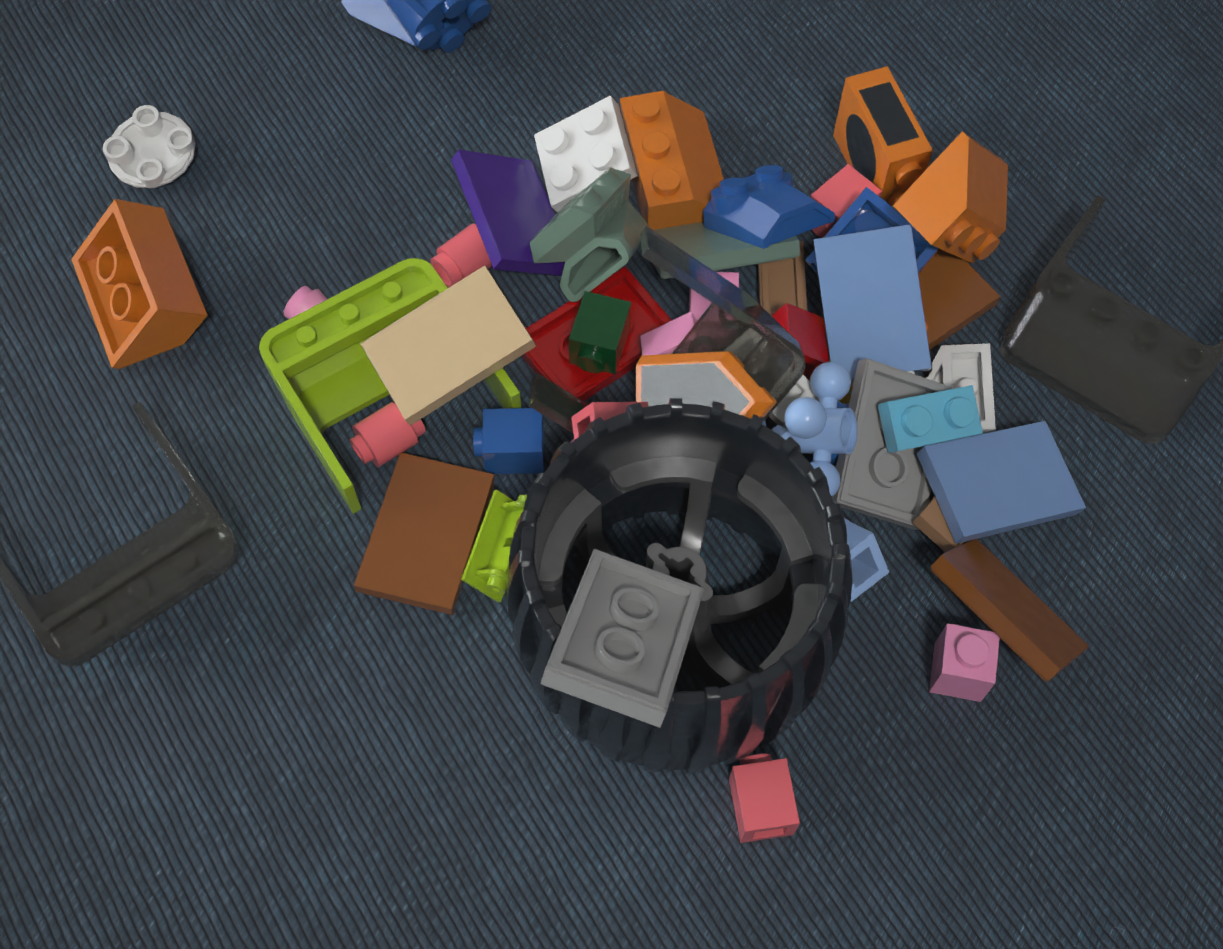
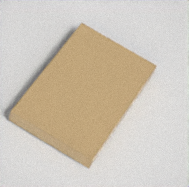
(447, 345)

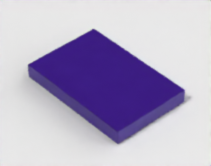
(506, 207)

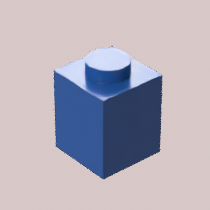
(511, 441)

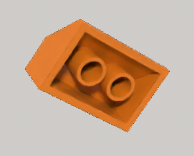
(671, 158)
(960, 200)
(137, 283)

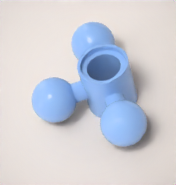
(820, 425)

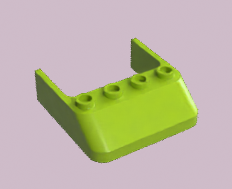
(327, 372)

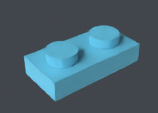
(930, 418)

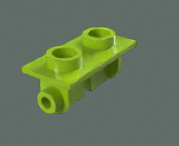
(489, 558)

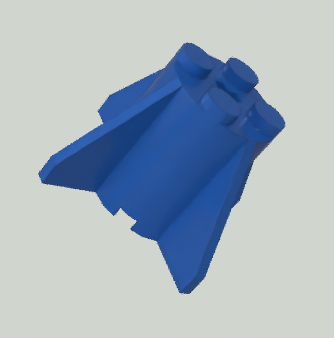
(422, 22)

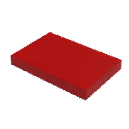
(553, 331)

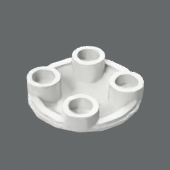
(150, 148)

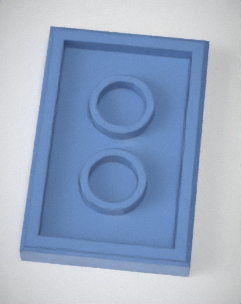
(873, 299)
(1000, 481)

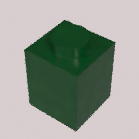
(599, 333)

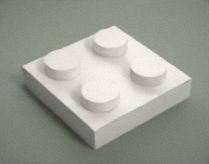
(583, 149)

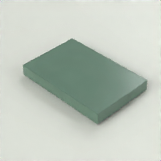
(722, 251)

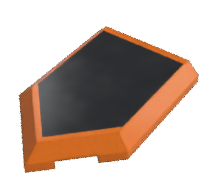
(700, 381)

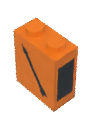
(881, 133)

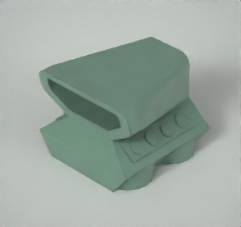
(591, 234)

